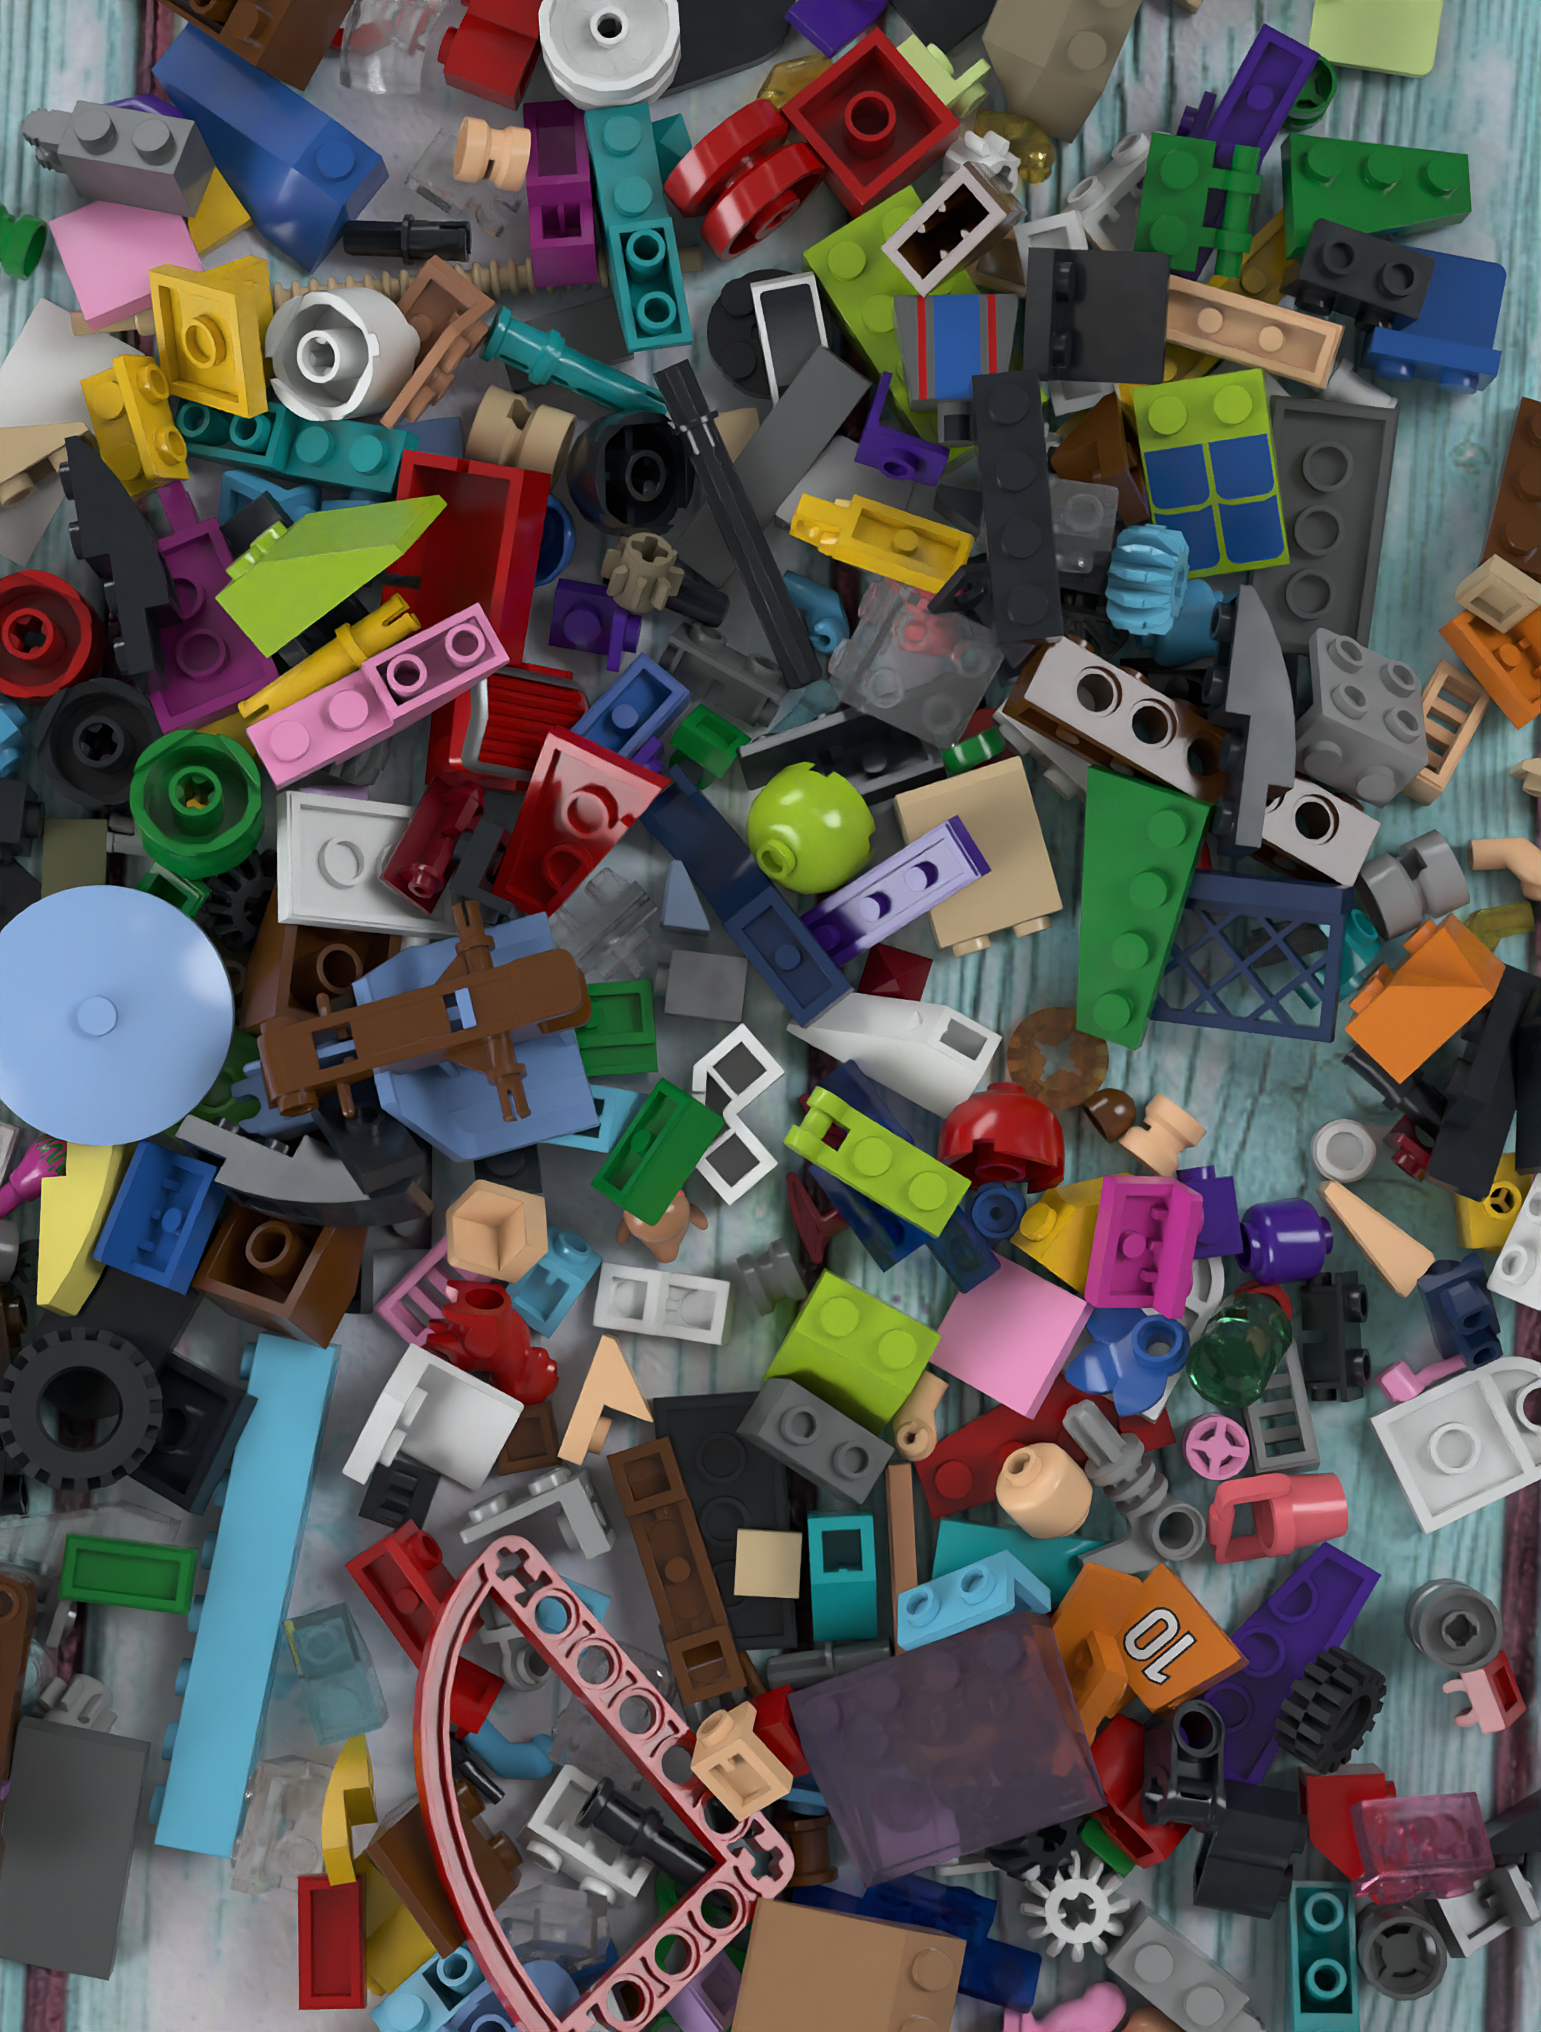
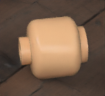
(1044, 1491)

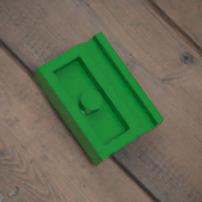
(620, 1031)

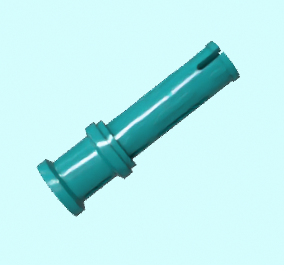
(548, 359)

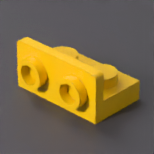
(136, 424)

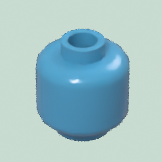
(1190, 635)

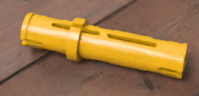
(335, 659)

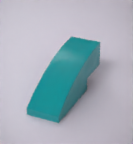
(1051, 1560)

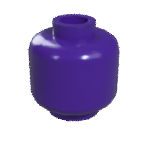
(1283, 1241)

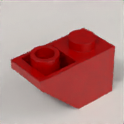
(1327, 1805)

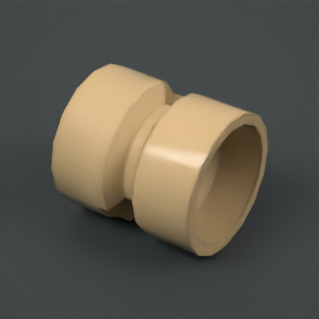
(520, 437)

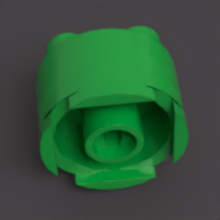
(212, 771)

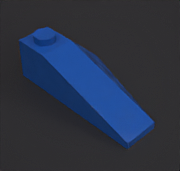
(275, 150)

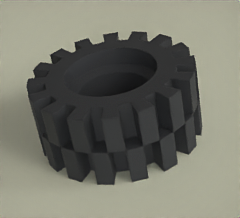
(1330, 1710)

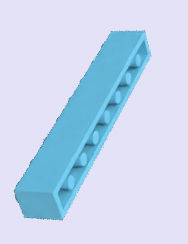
(245, 1597)

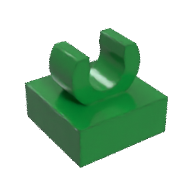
(708, 742)

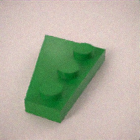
(1369, 188)

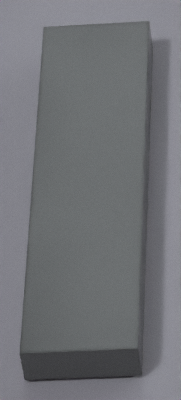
(779, 455)

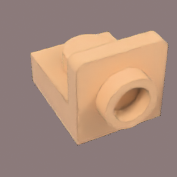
(738, 1763)

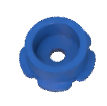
(996, 1195)

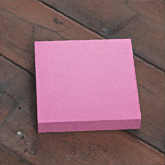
(110, 253)
(1011, 1336)

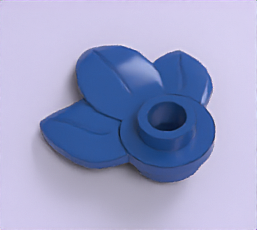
(1120, 1360)

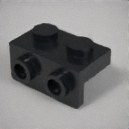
(1358, 278)
(478, 863)

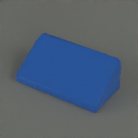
(634, 708)

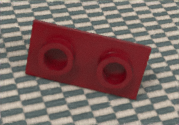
(423, 854)

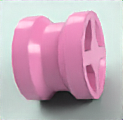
(1226, 1448)

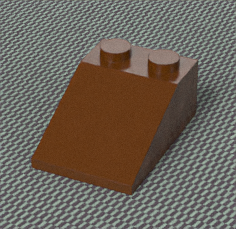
(300, 962)
(283, 1271)
(408, 1865)

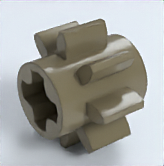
(642, 572)

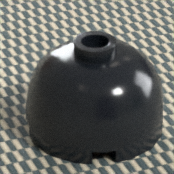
(630, 473)

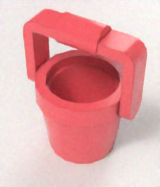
(1285, 1514)

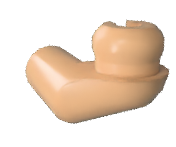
(1509, 853)
(915, 1421)

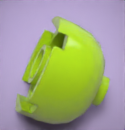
(809, 830)

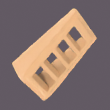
(1435, 775)
(1385, 1246)

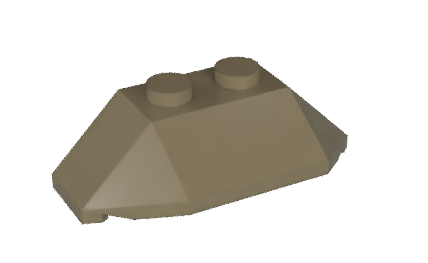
(1056, 56)

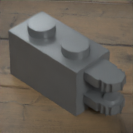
(124, 155)

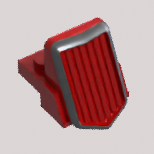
(500, 727)

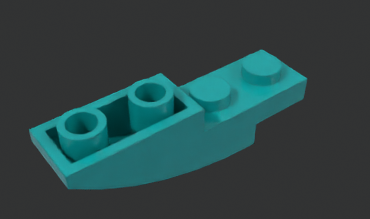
(636, 228)
(287, 447)

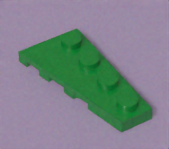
(1135, 885)

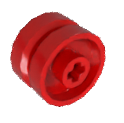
(744, 179)

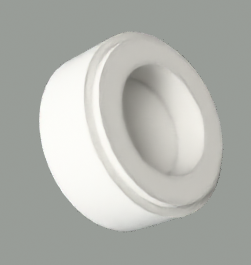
(1342, 1151)

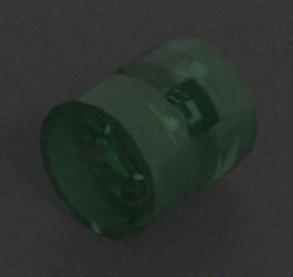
(1239, 1350)

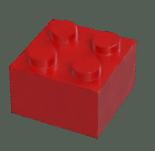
(871, 123)

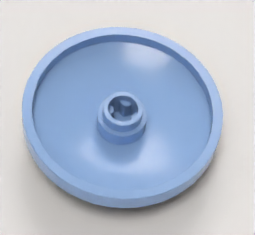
(110, 1015)

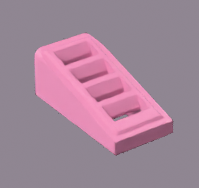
(399, 1316)

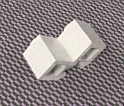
(727, 1083)

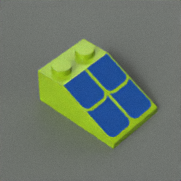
(1214, 470)

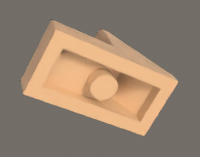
(609, 1384)

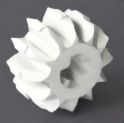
(1080, 1926)

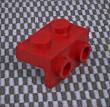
(406, 1585)

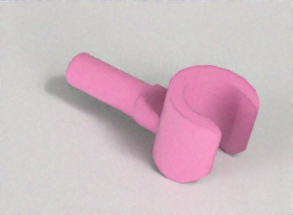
(1401, 1384)

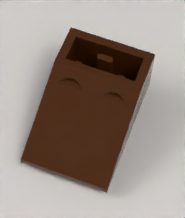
(272, 35)

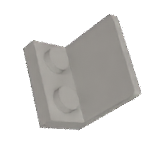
(580, 1519)

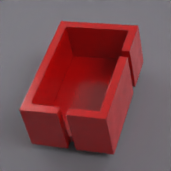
(477, 547)

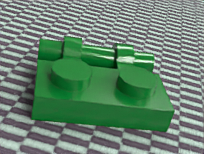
(1176, 199)

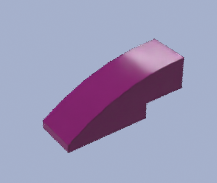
(560, 195)

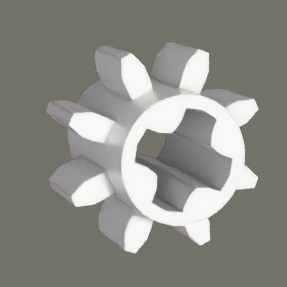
(989, 150)

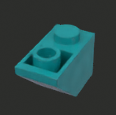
(842, 1574)

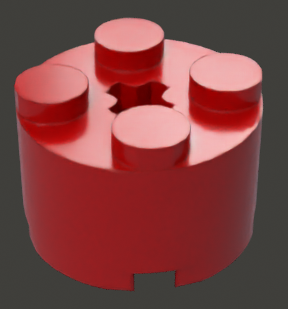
(73, 643)

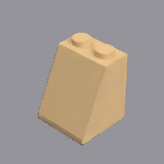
(1006, 829)

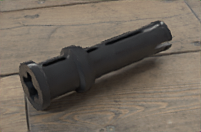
(644, 1837)

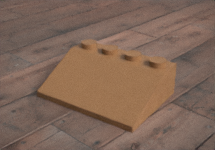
(845, 1973)

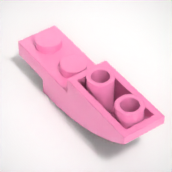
(379, 698)

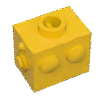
(1477, 1221)

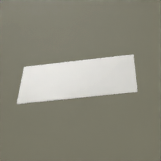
(43, 388)

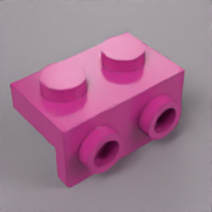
(1144, 1244)

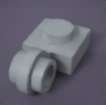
(520, 1663)

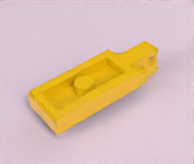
(882, 539)

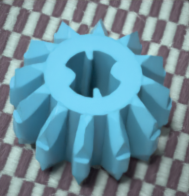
(1147, 579)

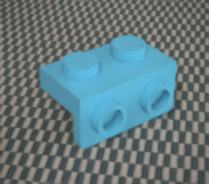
(968, 1599)

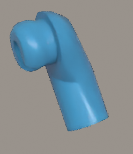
(822, 611)
(509, 1759)

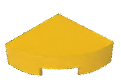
(218, 216)

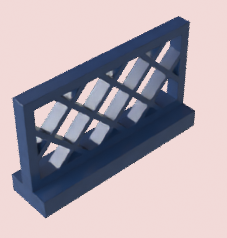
(1265, 899)

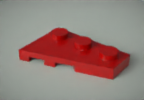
(571, 819)

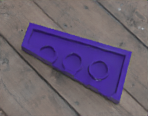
(1279, 1640)

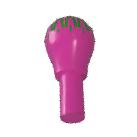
(43, 1159)

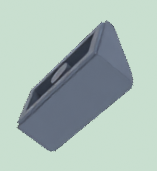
(680, 904)

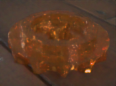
(1062, 1088)

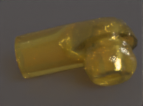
(791, 77)
(1026, 141)
(1500, 921)

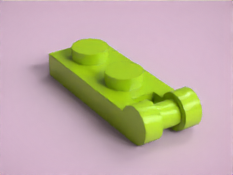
(879, 1163)

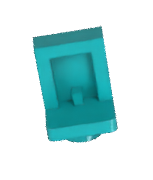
(1359, 950)

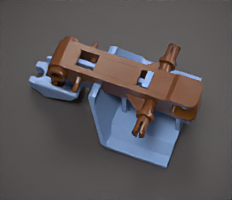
(461, 1040)

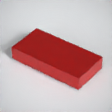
(332, 1943)

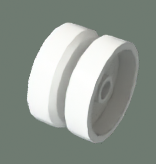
(615, 70)

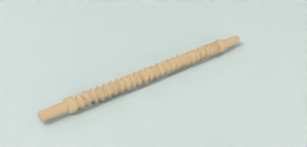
(488, 280)

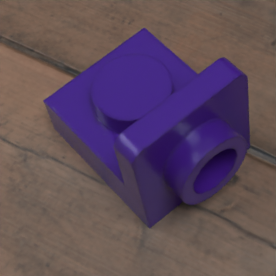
(593, 622)

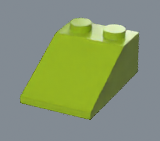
(316, 564)

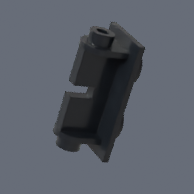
(1339, 1360)

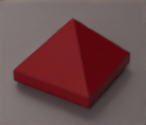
(894, 973)

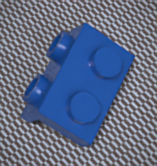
(161, 1217)

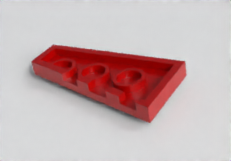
(969, 1460)

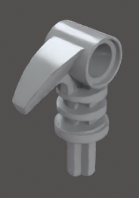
(1139, 1494)

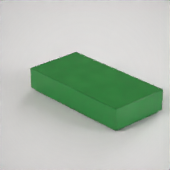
(128, 1573)

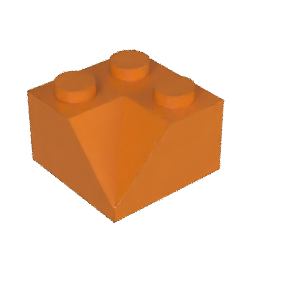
(1425, 997)

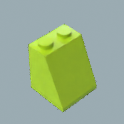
(854, 1351)

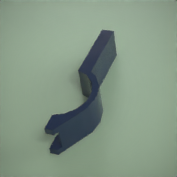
(746, 900)

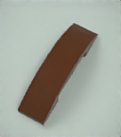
(677, 1570)

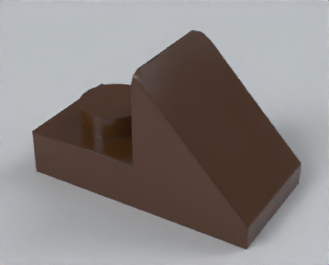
(1106, 452)

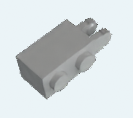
(1178, 1976)

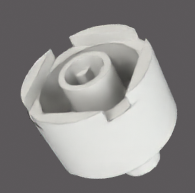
(340, 353)

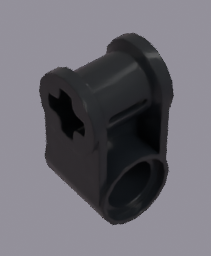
(1182, 1779)

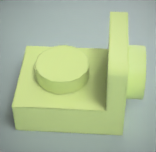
(936, 70)

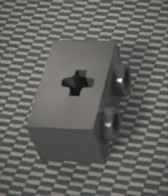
(815, 1440)

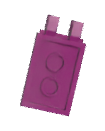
(208, 656)

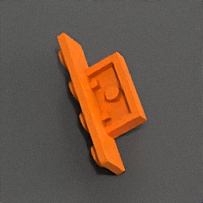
(1086, 1639)

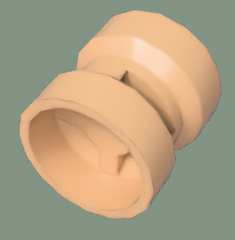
(492, 154)
(1162, 1136)

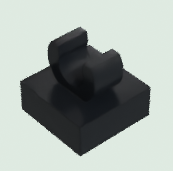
(400, 1494)

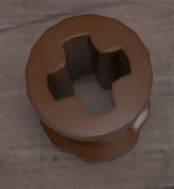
(810, 1847)

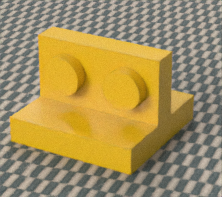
(215, 333)

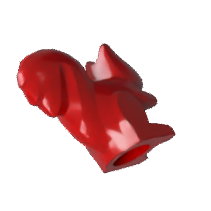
(491, 1336)

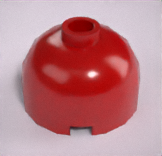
(1004, 1139)

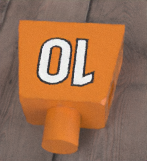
(1172, 1646)

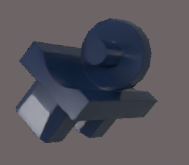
(1461, 1311)

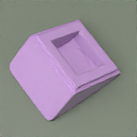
(709, 1998)

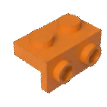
(1502, 662)

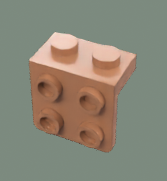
(450, 326)

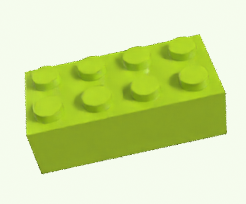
(860, 290)

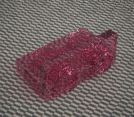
(1420, 1846)

